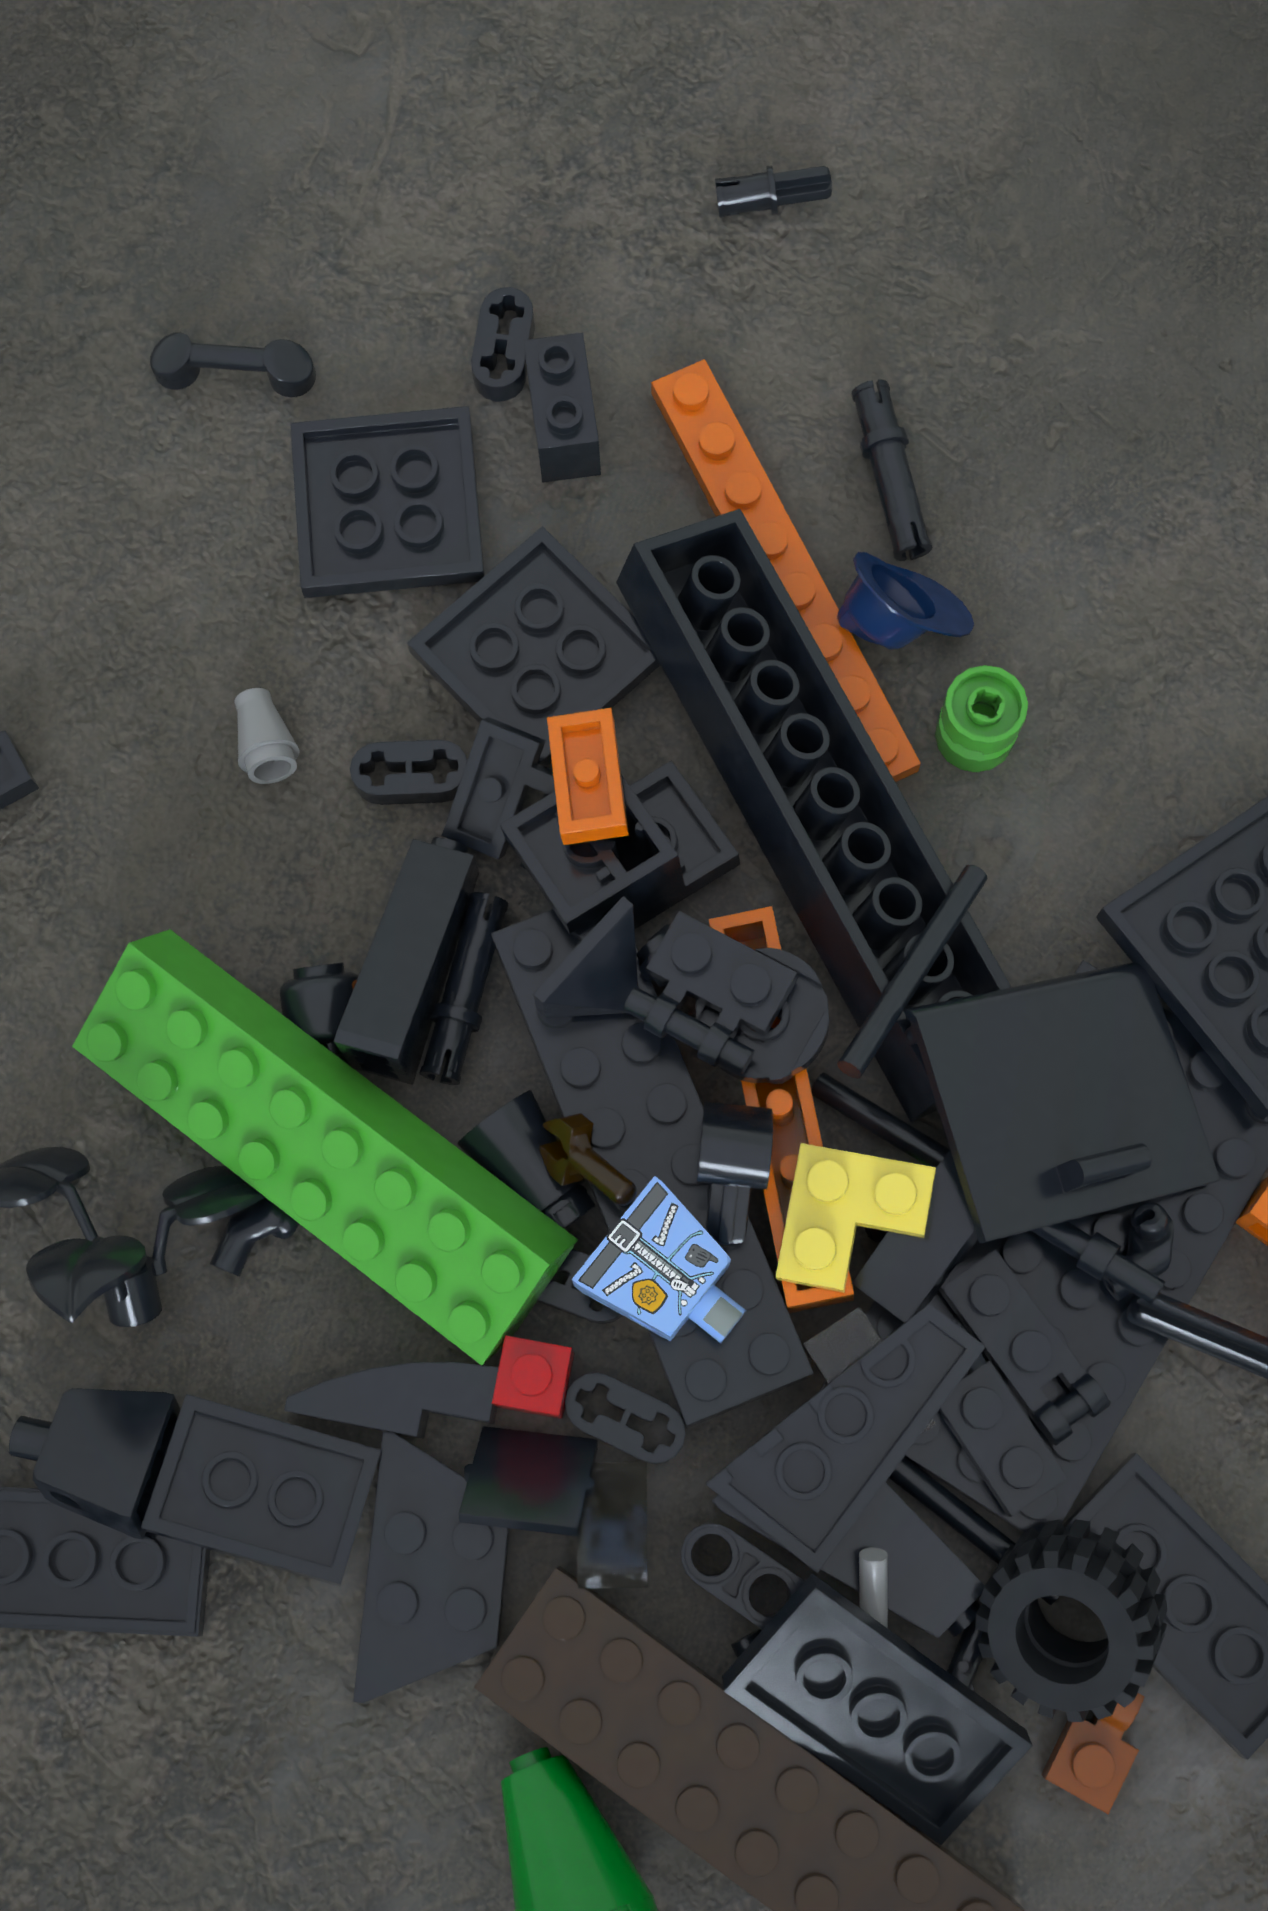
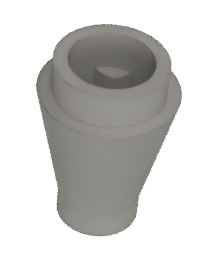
(264, 741)

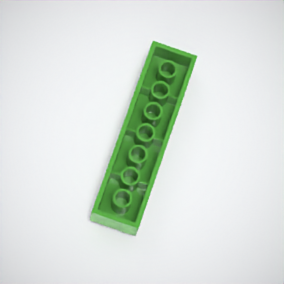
(323, 1143)

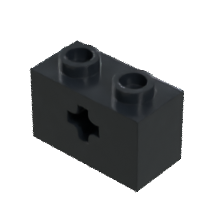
(562, 407)

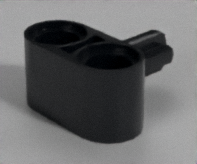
(733, 1160)

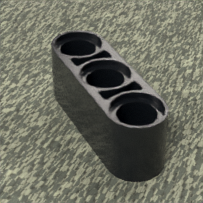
(743, 1569)

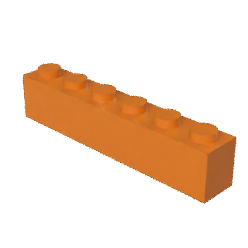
(793, 1117)

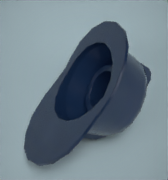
(899, 605)

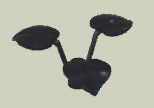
(80, 1270)

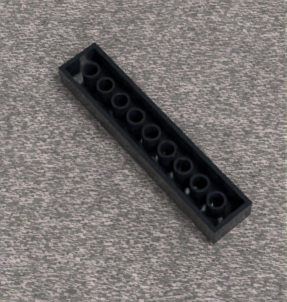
(803, 775)

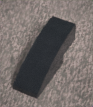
(910, 1269)
(402, 1396)

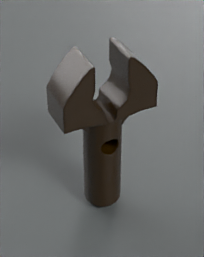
(574, 1159)

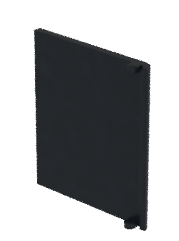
(1061, 1099)

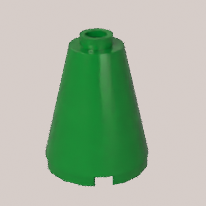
(562, 1844)

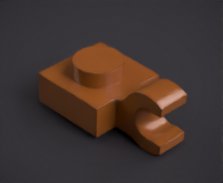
(1093, 1758)

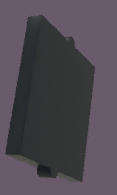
(529, 1481)

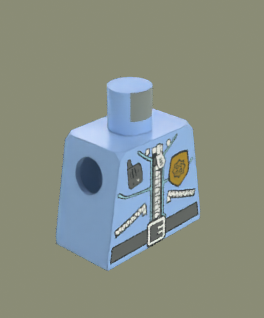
(661, 1269)

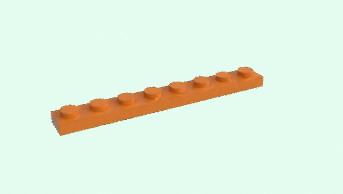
(736, 480)

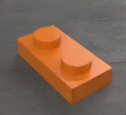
(587, 776)

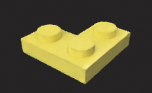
(835, 1195)

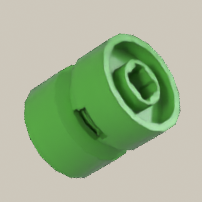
(981, 718)

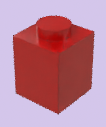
(533, 1377)

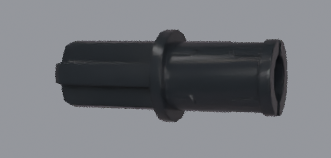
(770, 189)

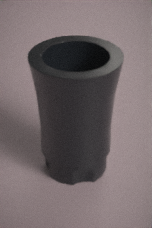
(509, 1149)

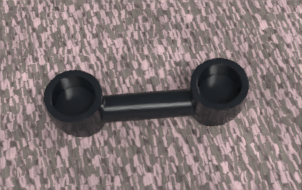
(178, 363)

